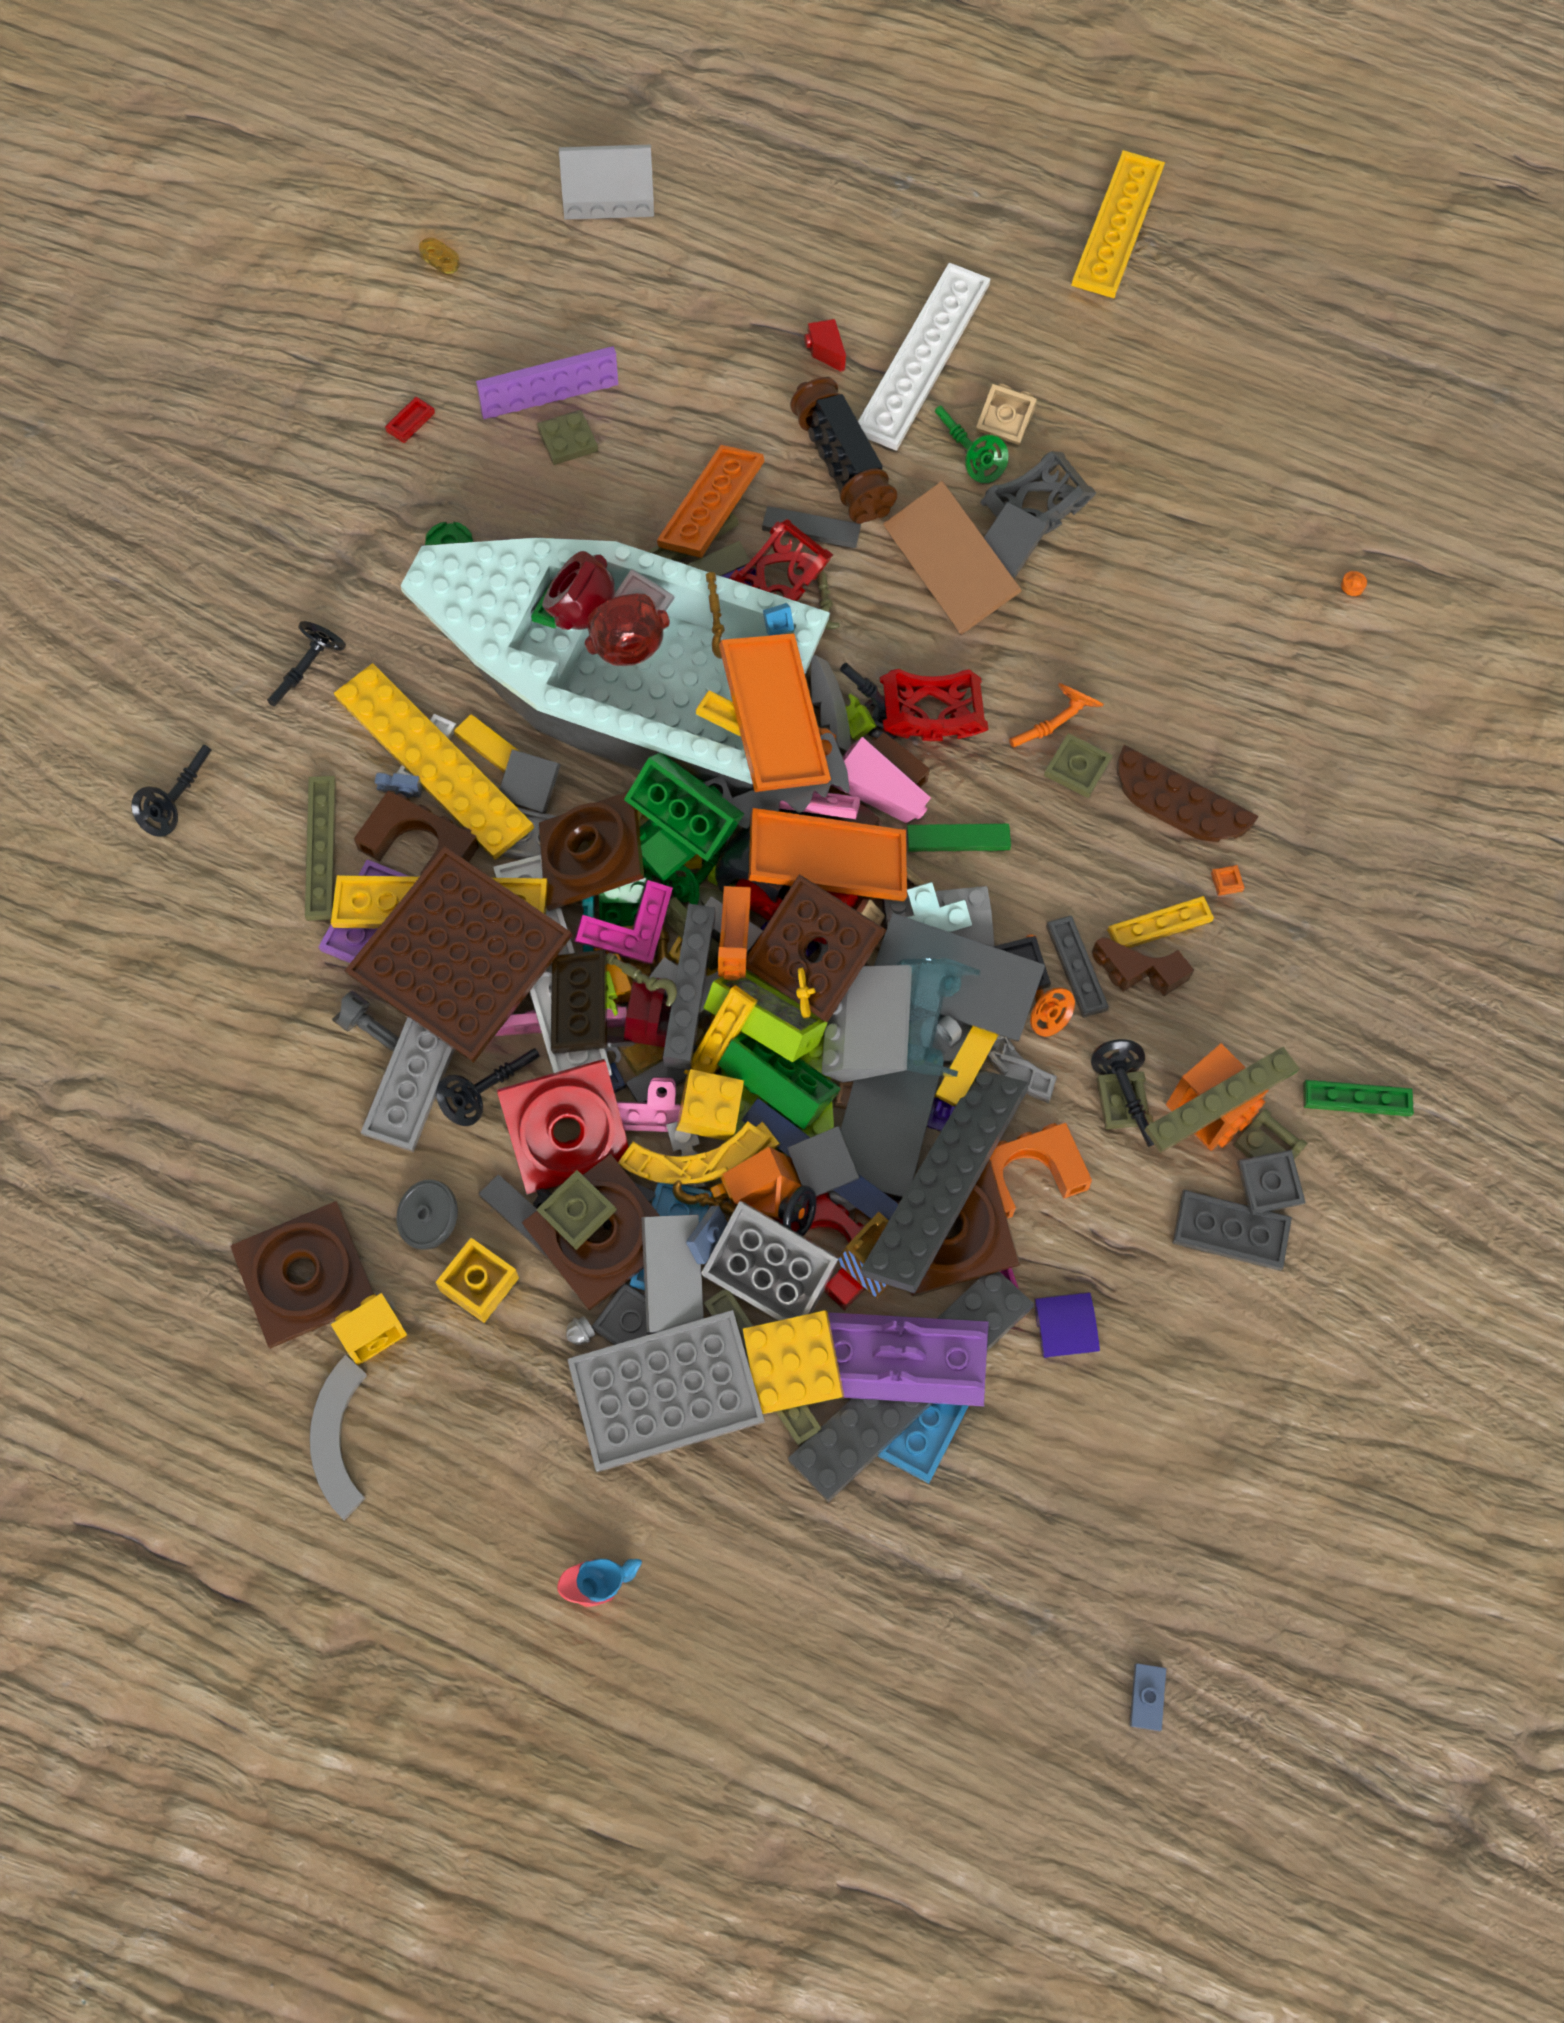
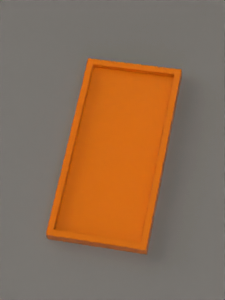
(774, 712)
(828, 853)

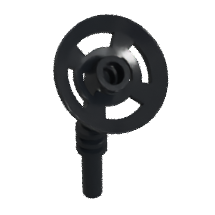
(318, 642)
(870, 690)
(167, 805)
(1121, 1067)
(467, 1095)

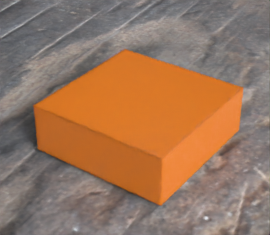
(1227, 880)

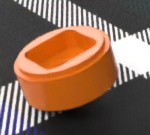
(1354, 583)

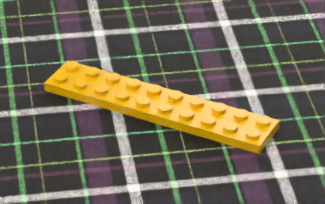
(435, 759)

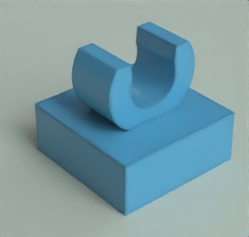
(778, 619)

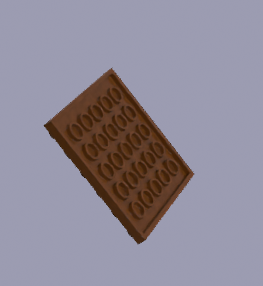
(458, 954)

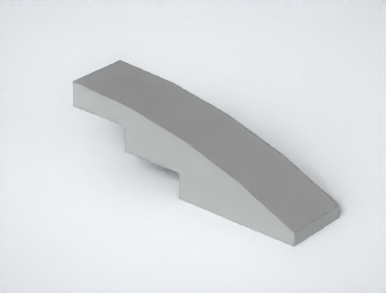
(828, 697)

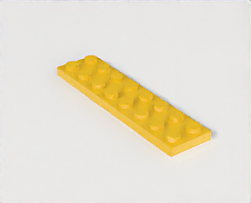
(1118, 224)
(370, 899)

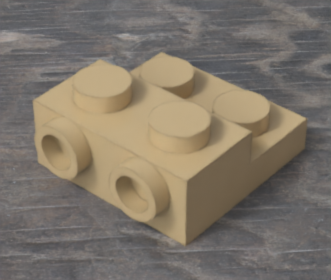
(1006, 413)

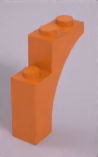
(734, 933)

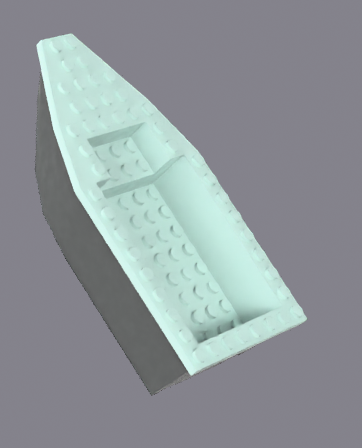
(622, 713)

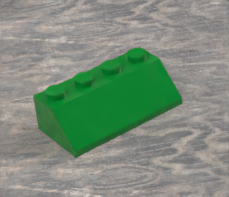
(683, 806)
(661, 851)
(785, 1085)

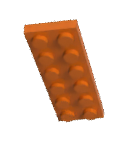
(710, 501)

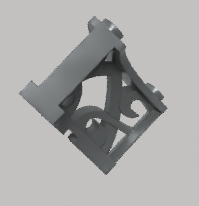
(1071, 498)

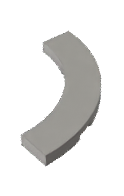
(1012, 1065)
(326, 1437)

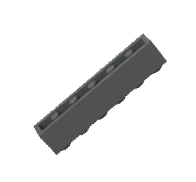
(690, 987)

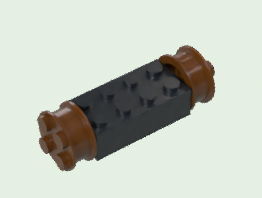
(844, 449)

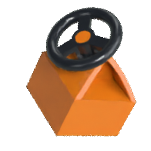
(773, 1187)

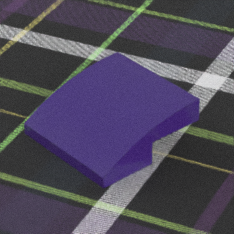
(1067, 1324)

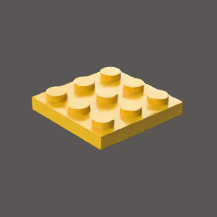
(793, 1362)

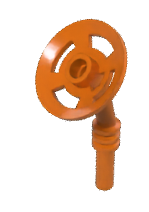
(1077, 701)
(1049, 1009)

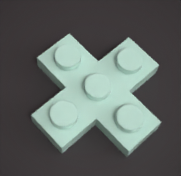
(927, 909)

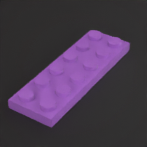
(547, 382)

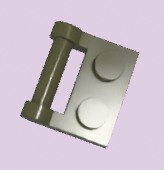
(1113, 1101)
(1257, 1143)

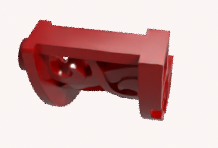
(808, 563)
(913, 688)

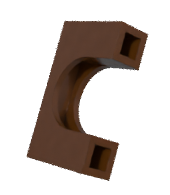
(903, 760)
(398, 815)

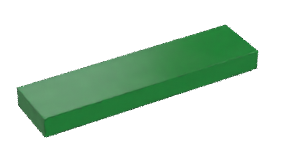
(958, 837)
(1358, 1098)

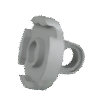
(950, 1036)

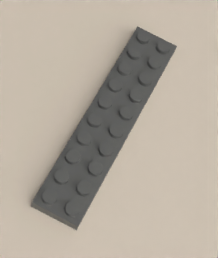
(944, 1182)
(868, 1426)

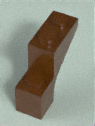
(1130, 967)

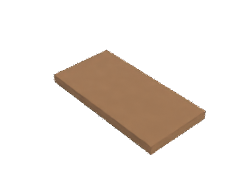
(952, 557)

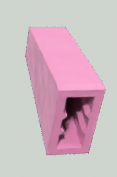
(882, 783)

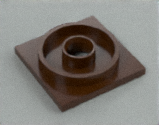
(606, 865)
(801, 917)
(980, 1246)
(601, 1266)
(292, 1308)

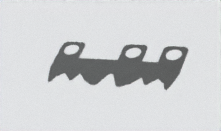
(796, 797)

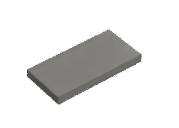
(670, 1272)

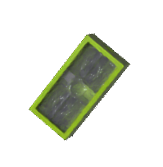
(774, 1019)

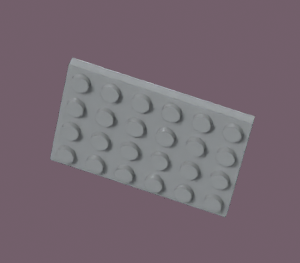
(665, 1391)

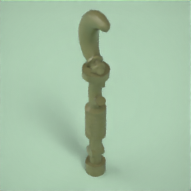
(826, 603)
(651, 983)

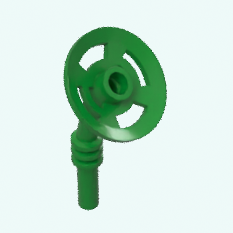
(980, 455)
(687, 887)

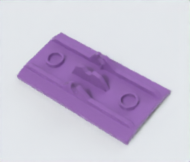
(911, 1358)

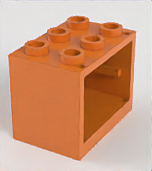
(1206, 1074)

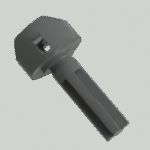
(354, 1014)

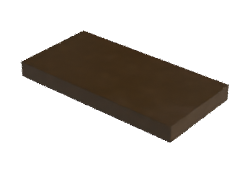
(579, 1002)

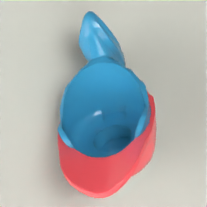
(596, 1580)

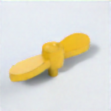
(803, 994)

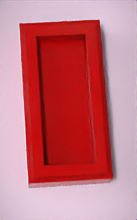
(410, 419)

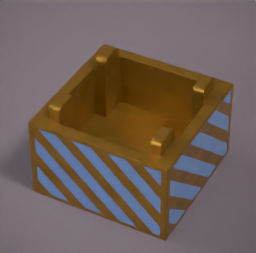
(858, 1250)

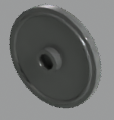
(427, 1214)

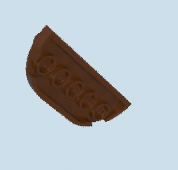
(1180, 800)

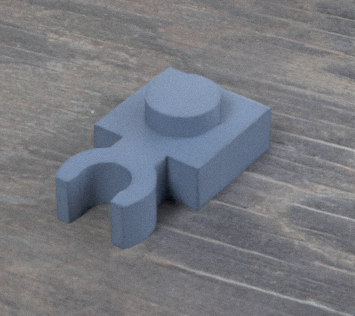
(404, 784)

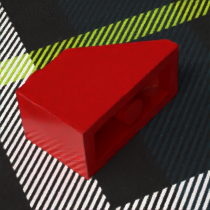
(826, 343)

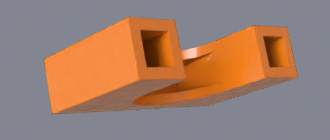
(1053, 1148)

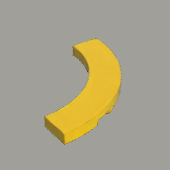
(698, 1167)

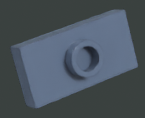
(707, 1234)
(1148, 1697)

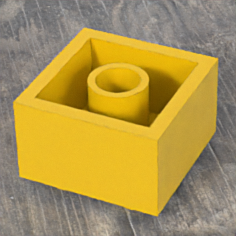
(710, 1105)
(477, 1280)
(368, 1328)

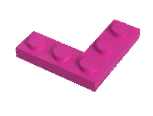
(636, 943)

